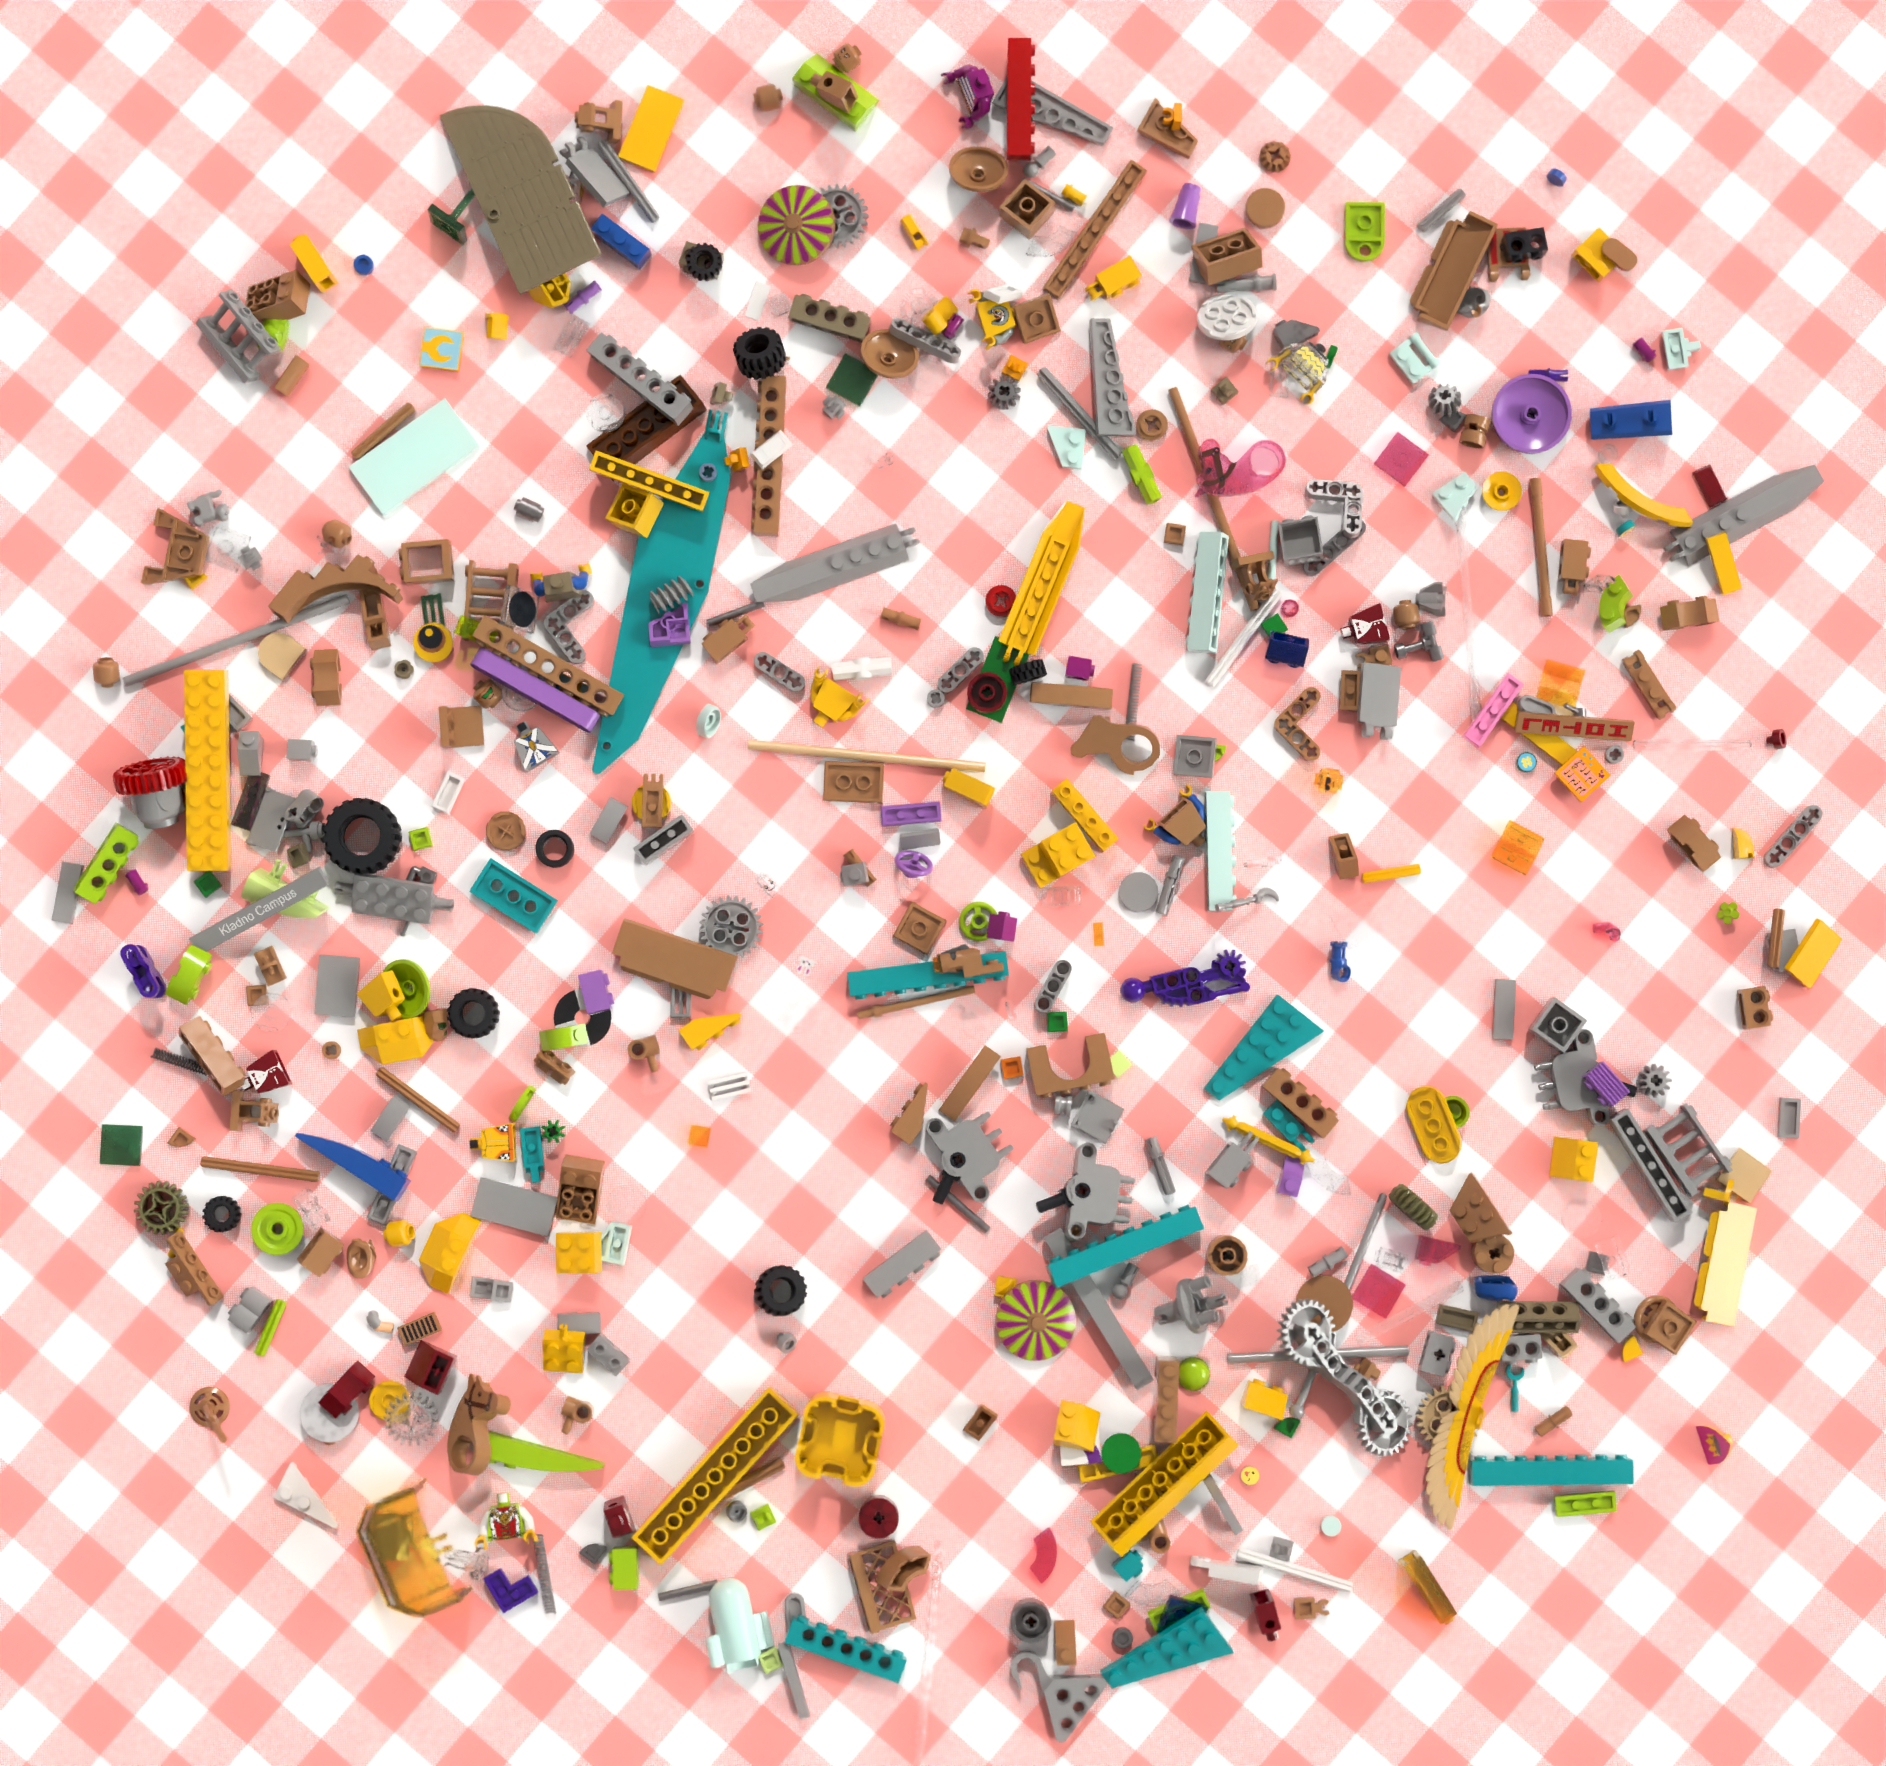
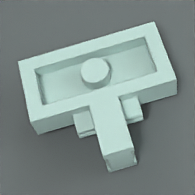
(1677, 348)

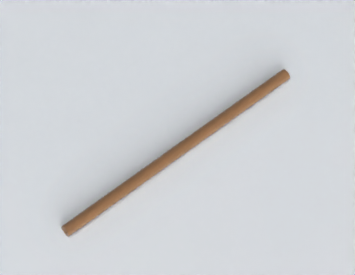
(1214, 500)

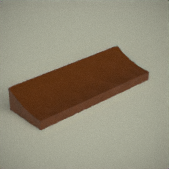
(645, 428)

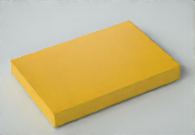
(1813, 953)

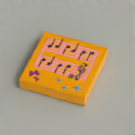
(1582, 774)

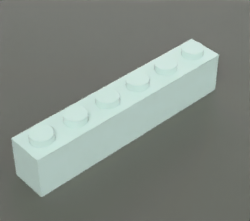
(1207, 592)
(1219, 848)

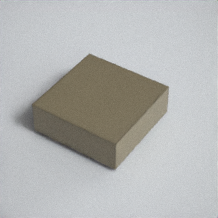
(298, 855)

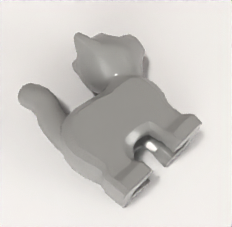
(206, 508)

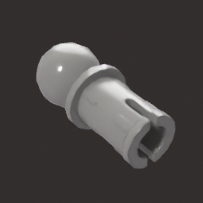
(1031, 169)
(1120, 1290)

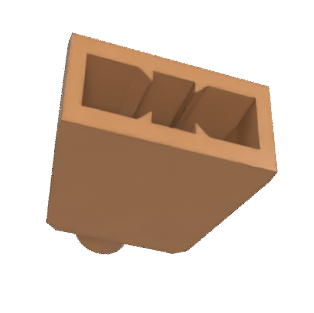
(835, 90)

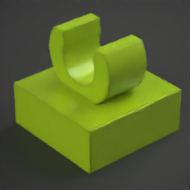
(763, 1517)

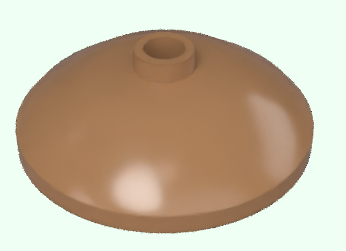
(978, 169)
(888, 355)

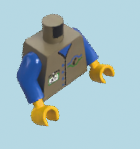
(561, 585)

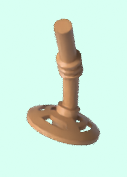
(210, 1410)

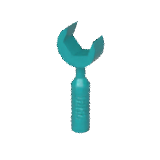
(1514, 1390)

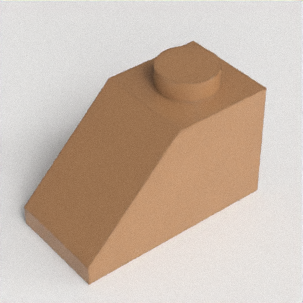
(1344, 856)
(1065, 1642)

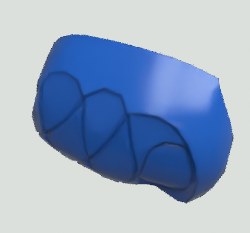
(1495, 1287)

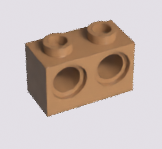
(1748, 1008)

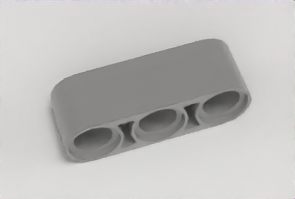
(1053, 976)

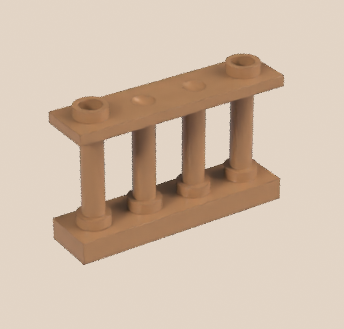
(510, 574)

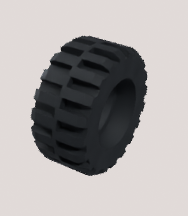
(335, 831)

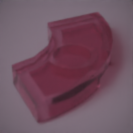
(1046, 1555)

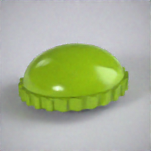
(1459, 1109)
(1193, 1373)

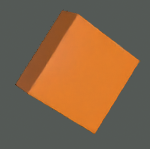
(1012, 1067)

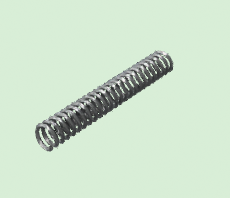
(179, 1058)

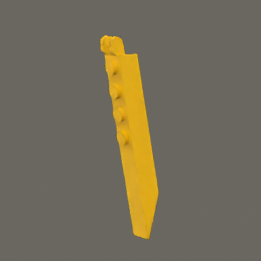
(1043, 582)

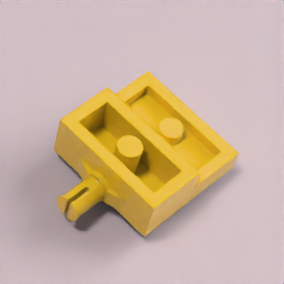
(563, 1350)

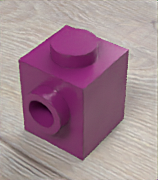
(1002, 926)

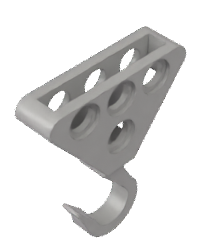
(1073, 1684)

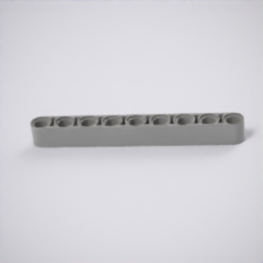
(1103, 1316)

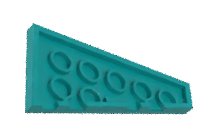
(1270, 1039)
(1178, 1646)

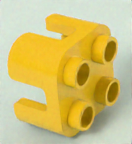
(840, 1438)

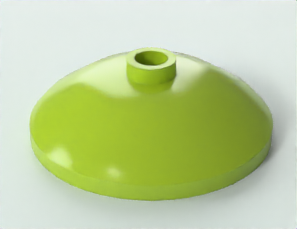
(416, 997)

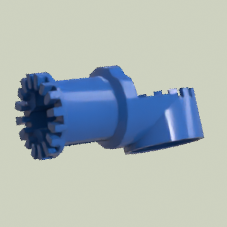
(1339, 961)

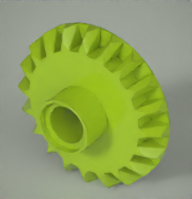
(264, 1232)

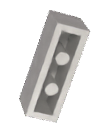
(664, 840)

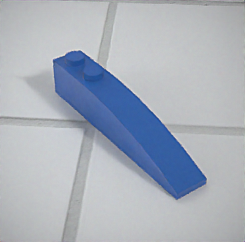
(362, 1165)

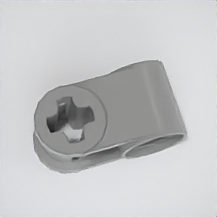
(305, 807)

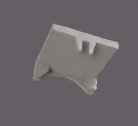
(1097, 1117)

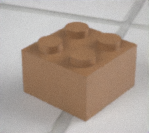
(1027, 209)

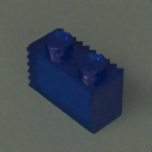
(1287, 649)

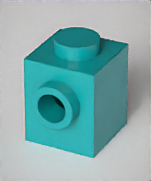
(1129, 1565)

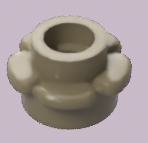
(403, 664)

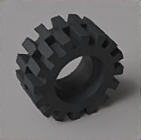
(695, 253)
(1027, 672)
(209, 1214)

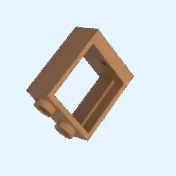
(447, 559)

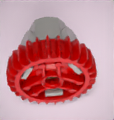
(154, 789)

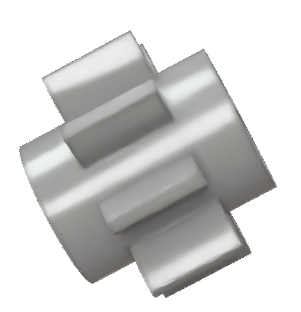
(833, 407)
(250, 558)

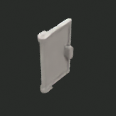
(269, 817)

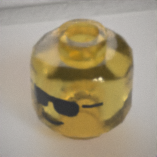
(1329, 780)

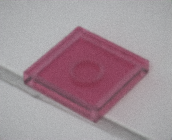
(1401, 459)
(1378, 1291)

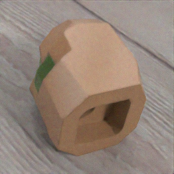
(436, 1024)

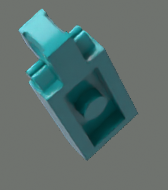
(532, 1152)

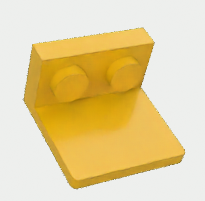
(1590, 255)

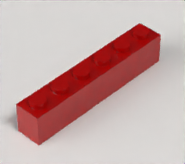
(1019, 99)

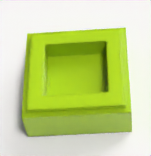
(420, 838)

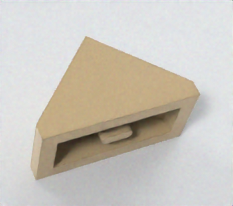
(1560, 1343)

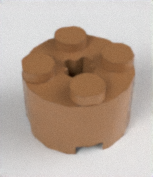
(1497, 1263)
(1228, 1266)

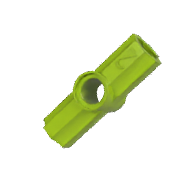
(1141, 474)

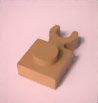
(1376, 655)
(1307, 1608)

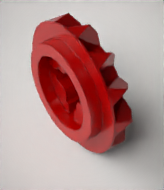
(991, 600)

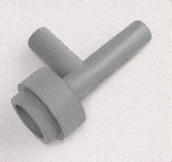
(314, 831)

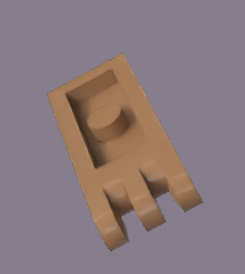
(652, 801)

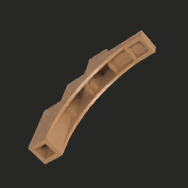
(305, 589)

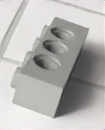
(1572, 1285)

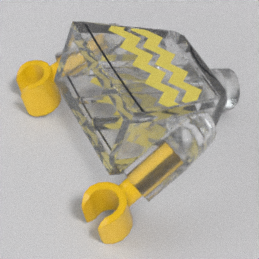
(1305, 365)

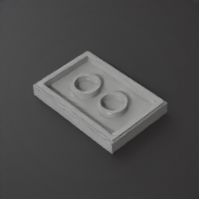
(337, 985)

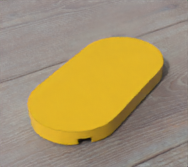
(1434, 1124)

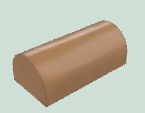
(291, 376)

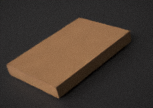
(853, 782)

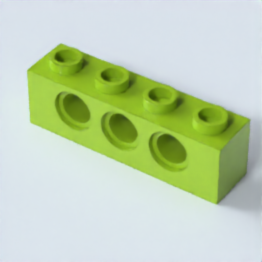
(117, 834)

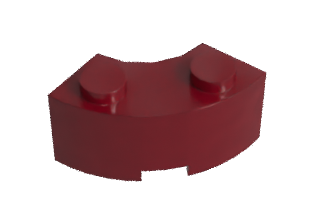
(347, 1389)

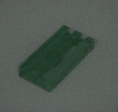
(440, 606)

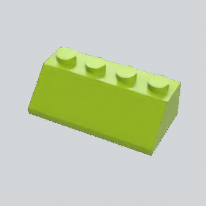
(818, 65)

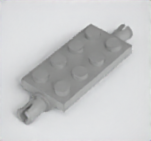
(393, 898)

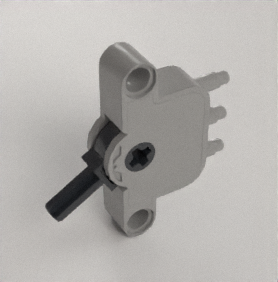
(977, 1155)
(1100, 1194)

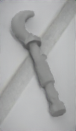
(1257, 898)

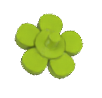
(1728, 912)

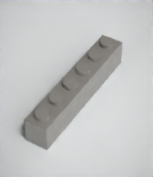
(1649, 1165)

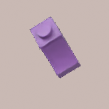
(1290, 1177)

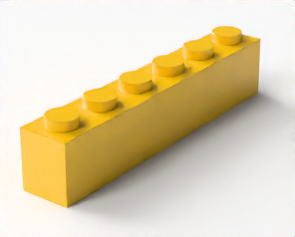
(649, 481)

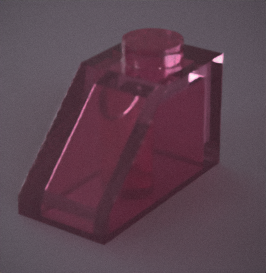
(1434, 1250)

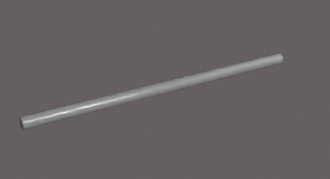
(234, 641)

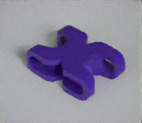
(143, 971)

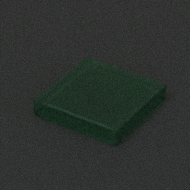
(852, 380)
(121, 1144)

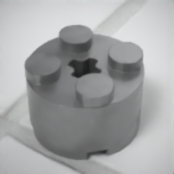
(1022, 1611)

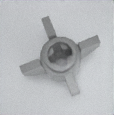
(1432, 599)

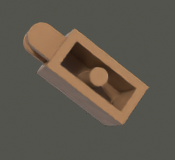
(1573, 564)
(727, 638)

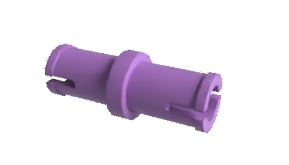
(582, 297)

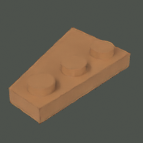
(1178, 141)

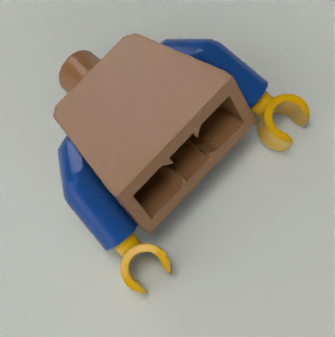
(1182, 822)

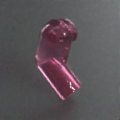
(1613, 931)

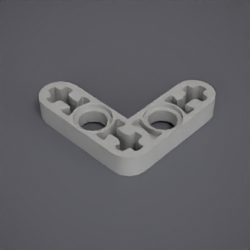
(1348, 499)
(564, 620)
(1222, 1504)

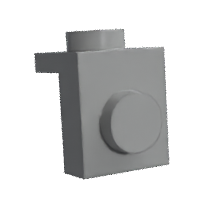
(854, 874)

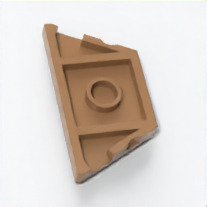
(1477, 1212)

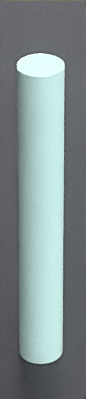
(1273, 547)

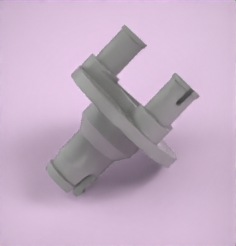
(1192, 1306)

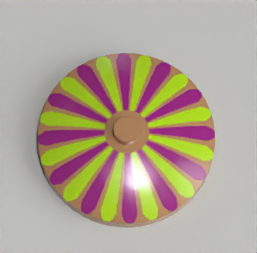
(796, 225)
(1035, 1320)

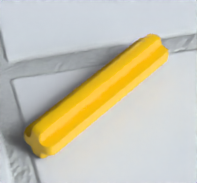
(1391, 873)

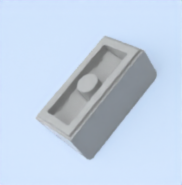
(920, 839)

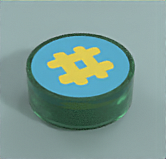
(1526, 762)

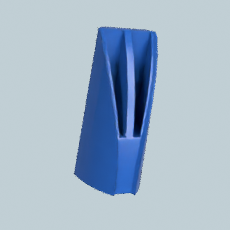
(1631, 420)

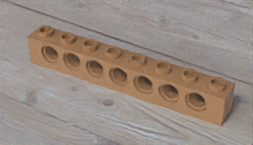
(769, 526)
(488, 626)

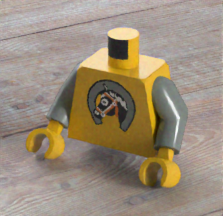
(995, 319)

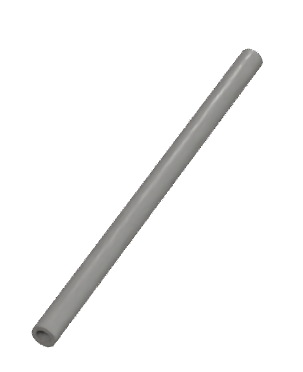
(1343, 1352)

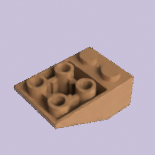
(279, 297)
(579, 1188)

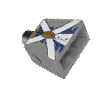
(533, 746)

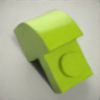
(563, 1037)

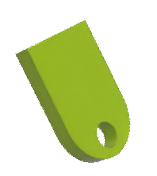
(1364, 229)

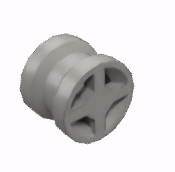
(1062, 1105)

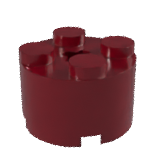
(982, 682)
(871, 1525)

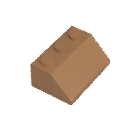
(1227, 256)

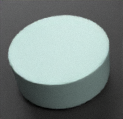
(1330, 1525)

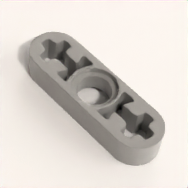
(770, 659)
(974, 663)

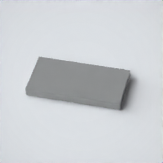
(514, 1206)

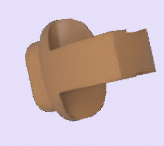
(970, 237)

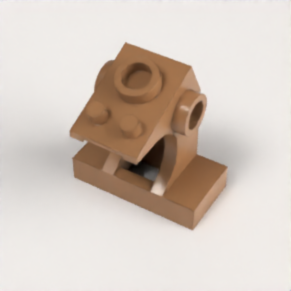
(586, 119)
(1256, 564)
(242, 1111)

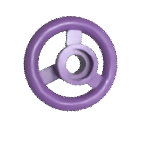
(912, 868)

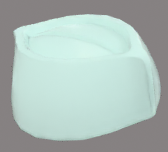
(708, 721)

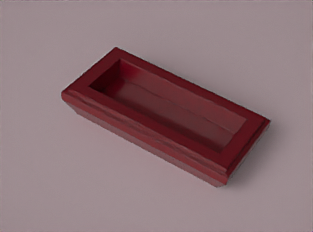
(1710, 485)

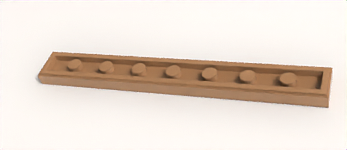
(1094, 229)

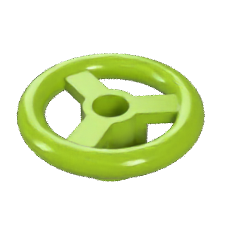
(966, 929)

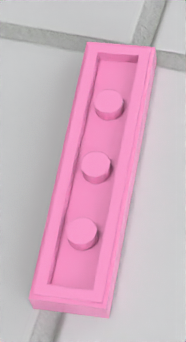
(1493, 710)

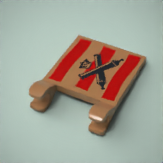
(1497, 258)

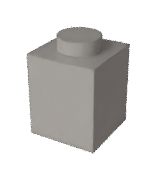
(301, 750)

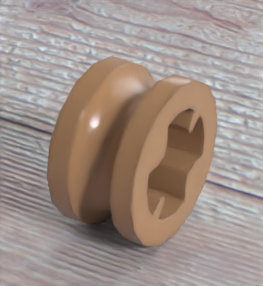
(331, 1056)

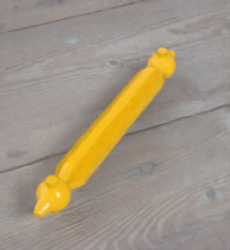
(1269, 1140)

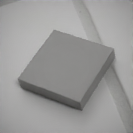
(1195, 756)

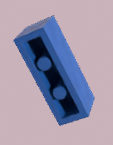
(621, 241)

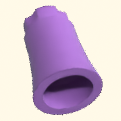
(1186, 207)

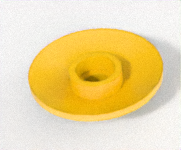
(1509, 484)

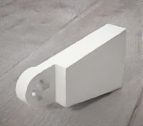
(1229, 1570)

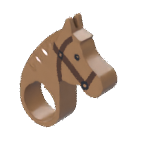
(470, 1425)

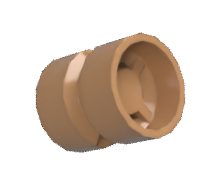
(1472, 437)

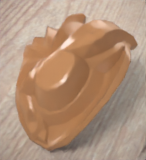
(360, 1258)

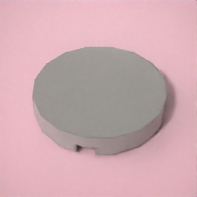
(1138, 891)

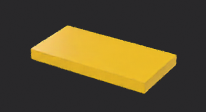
(651, 128)

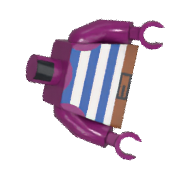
(975, 90)

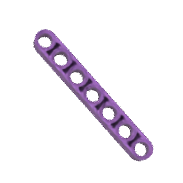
(535, 690)

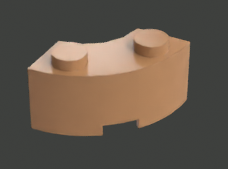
(1697, 612)
(326, 677)
(1694, 843)
(903, 1567)

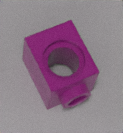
(1079, 668)

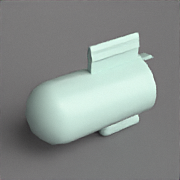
(738, 1631)

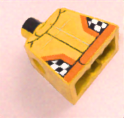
(497, 1142)

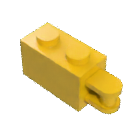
(1115, 279)

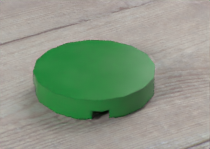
(1121, 1453)

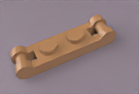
(1648, 684)

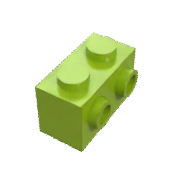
(625, 1568)

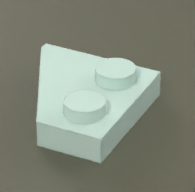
(1068, 445)
(1455, 495)
(616, 1243)

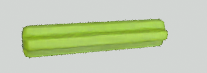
(270, 1327)

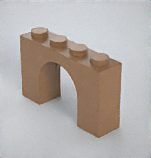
(1098, 1071)
(1167, 1399)

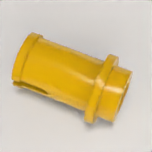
(1073, 194)

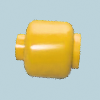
(399, 1233)

